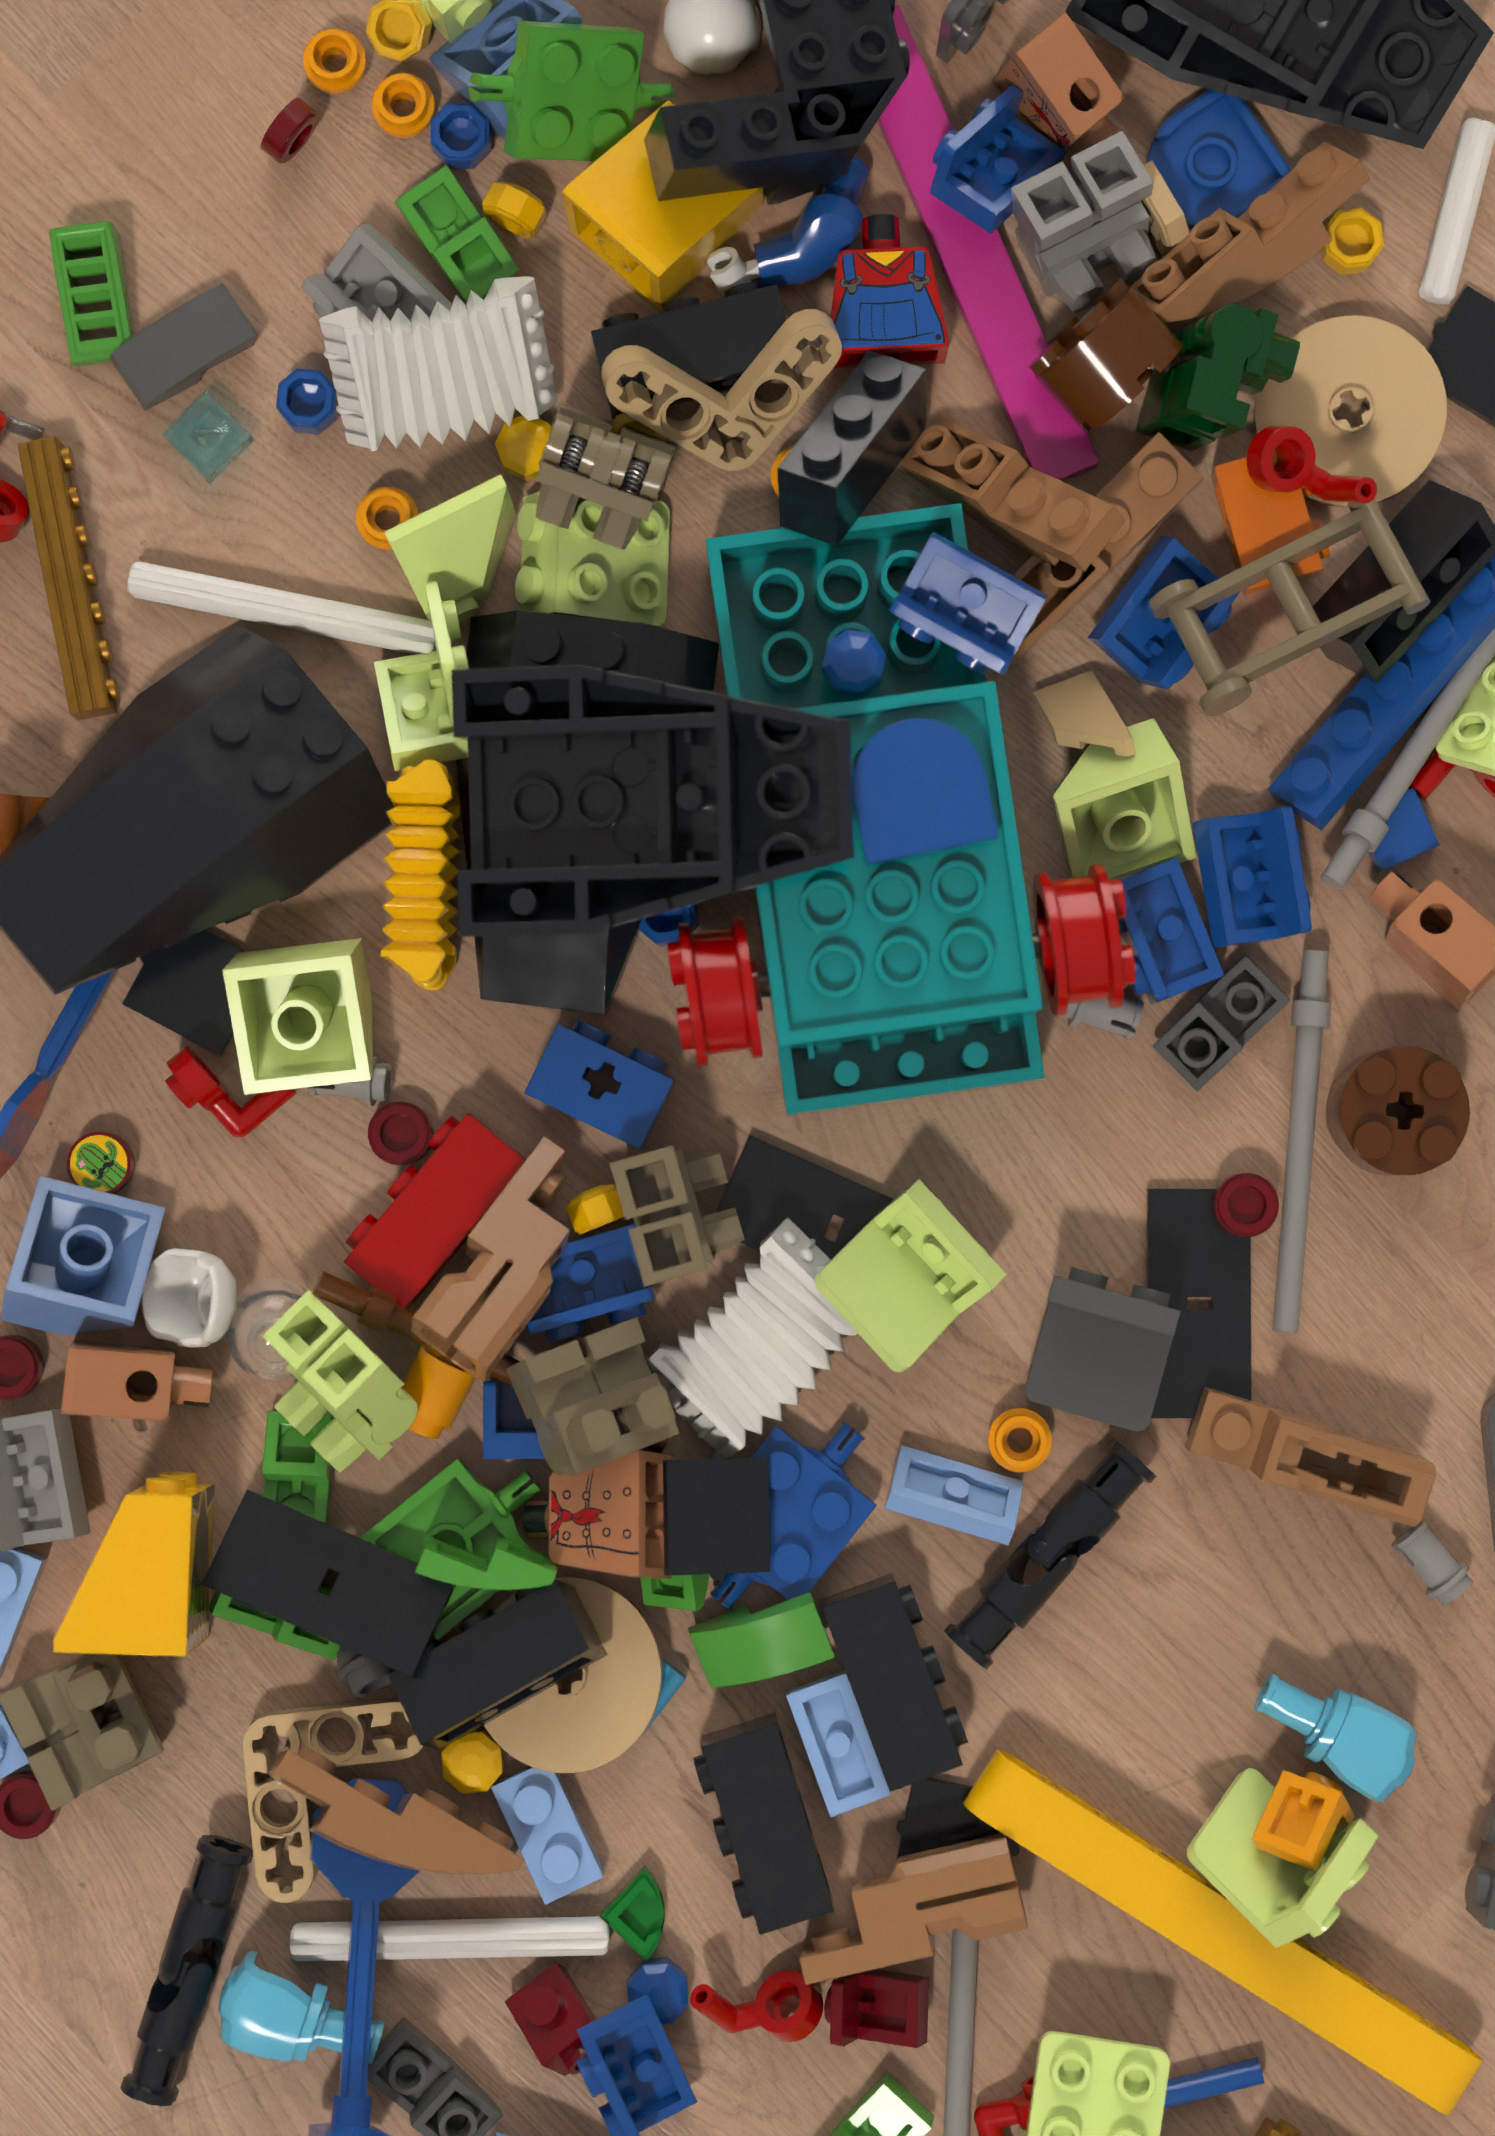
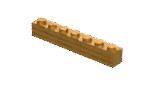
(68, 578)

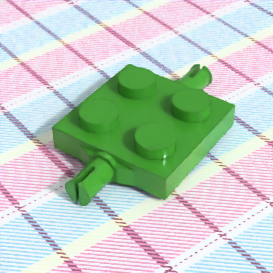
(570, 90)
(459, 1513)

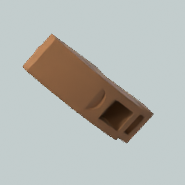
(1237, 257)
(1144, 495)
(1011, 496)
(415, 1836)

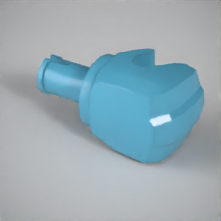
(1352, 1734)
(278, 2019)

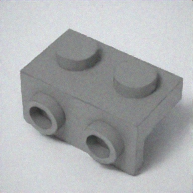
(371, 275)
(39, 1481)

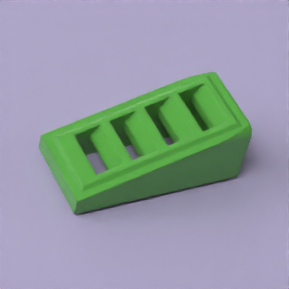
(88, 239)

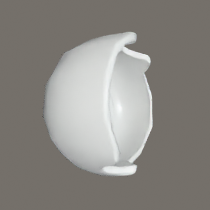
(711, 33)
(189, 1298)

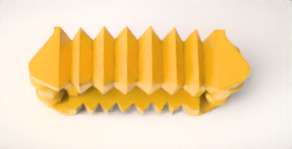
(421, 885)

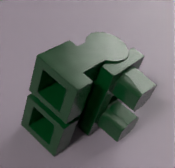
(1217, 358)

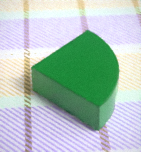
(638, 1913)

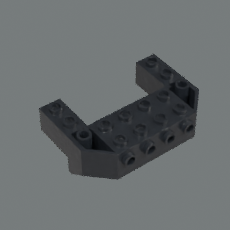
(835, 79)

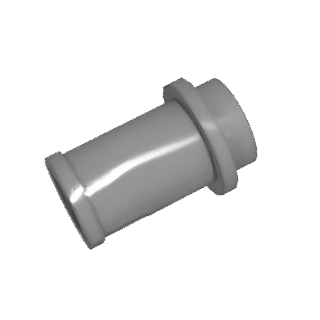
(1099, 1015)
(370, 1090)
(1433, 1563)

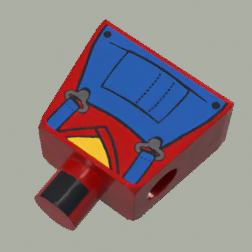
(887, 299)

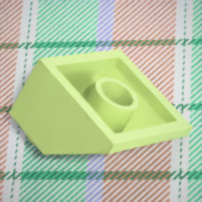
(457, 546)
(1125, 808)

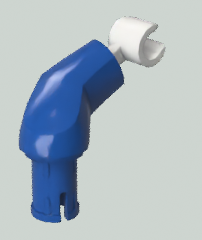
(807, 250)

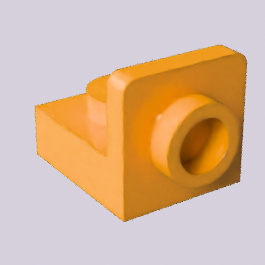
(1302, 1818)

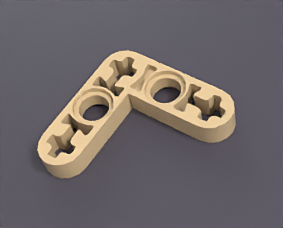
(739, 407)
(303, 1729)

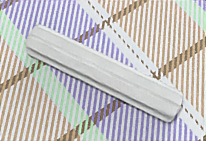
(1457, 211)

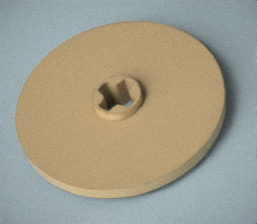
(1374, 367)
(605, 1708)

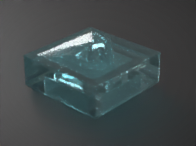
(208, 437)

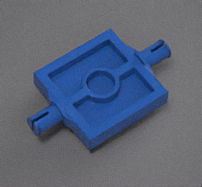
(810, 1513)

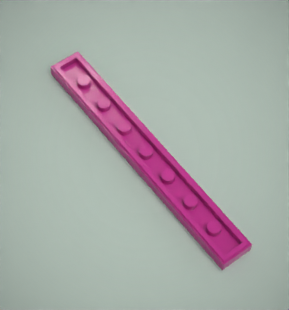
(981, 281)

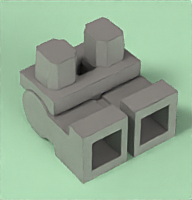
(1086, 221)

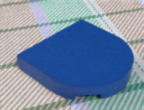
(1216, 157)
(920, 792)

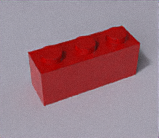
(433, 1209)

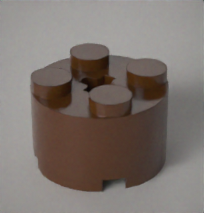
(1105, 356)
(1424, 1085)

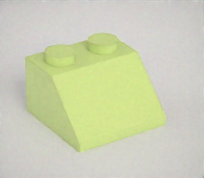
(301, 1015)

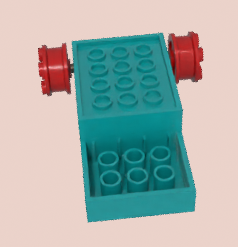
(909, 966)

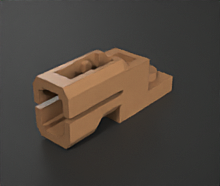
(510, 1272)
(1312, 1457)
(924, 1894)

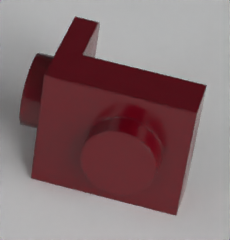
(878, 2008)
(549, 2015)

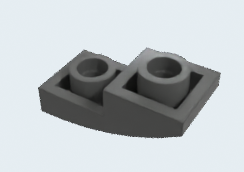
(183, 345)
(1221, 1022)
(430, 2085)

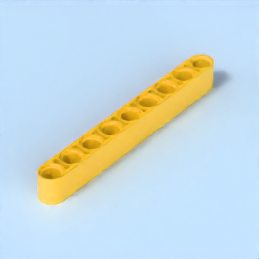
(1207, 1925)

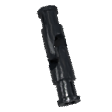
(1070, 1530)
(185, 1976)

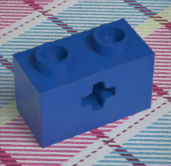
(562, 1083)

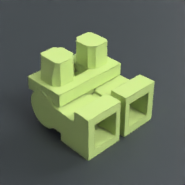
(341, 1378)

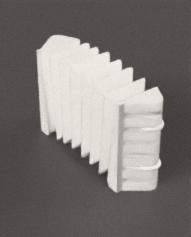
(441, 367)
(756, 1346)

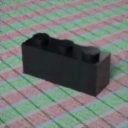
(705, 339)
(852, 448)
(1446, 544)
(498, 1663)
(894, 1681)
(764, 1824)

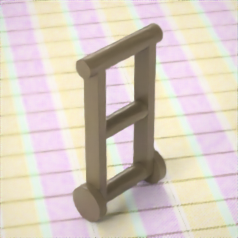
(1231, 687)

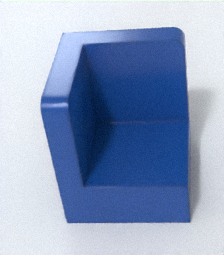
(505, 1426)

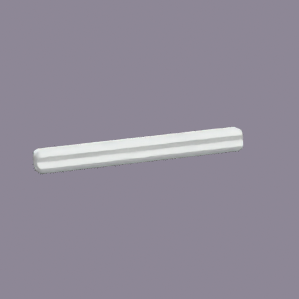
(280, 608)
(457, 1938)

